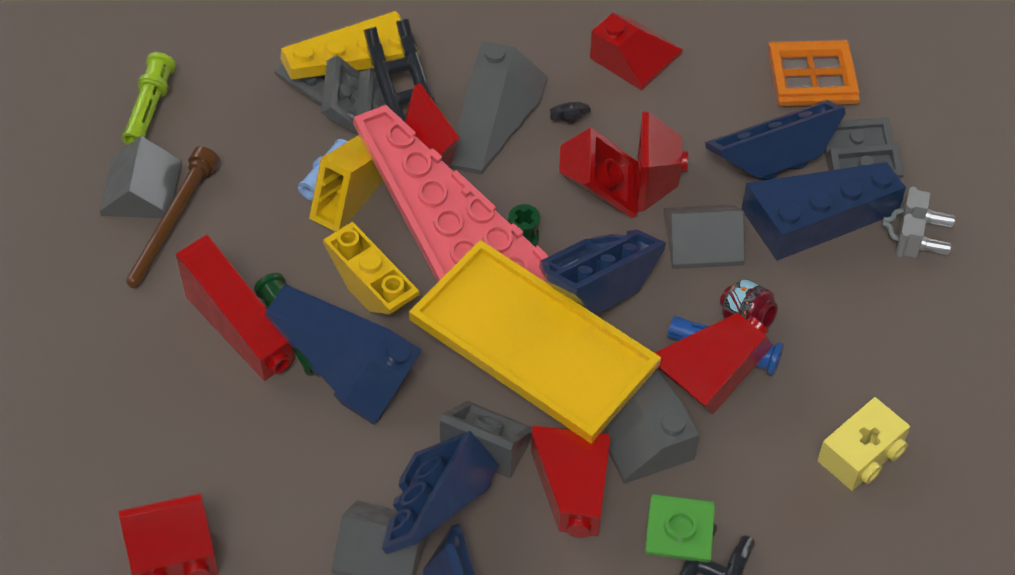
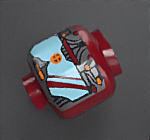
(749, 300)

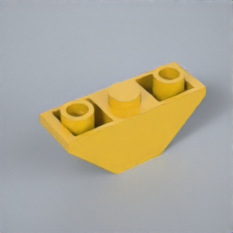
(368, 271)

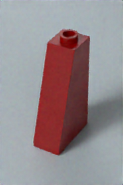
(232, 308)

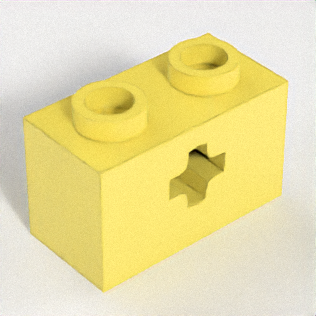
(864, 444)

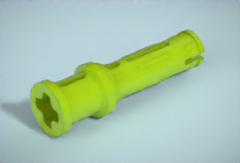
(152, 88)

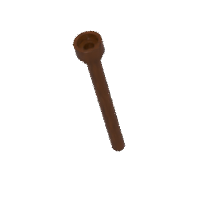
(201, 164)

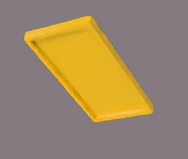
(535, 340)

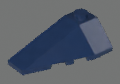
(350, 353)
(437, 487)

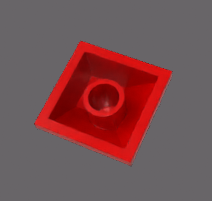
(631, 50)
(431, 125)
(659, 161)
(601, 170)

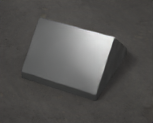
(140, 181)
(705, 236)
(500, 435)
(361, 543)

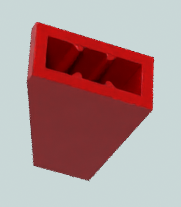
(715, 358)
(572, 477)

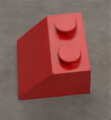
(169, 538)

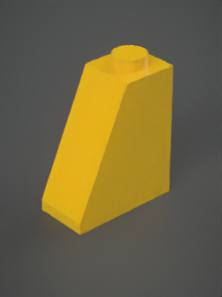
(343, 184)

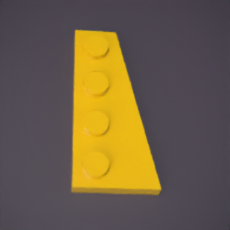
(349, 43)

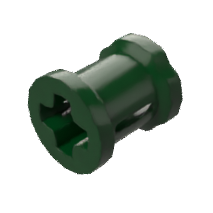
(527, 219)

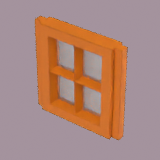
(813, 72)

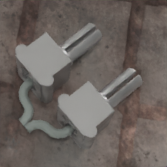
(913, 221)

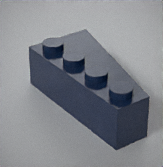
(820, 206)

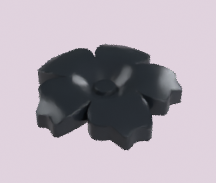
(569, 111)

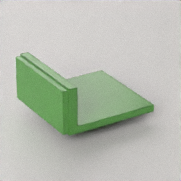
(680, 528)

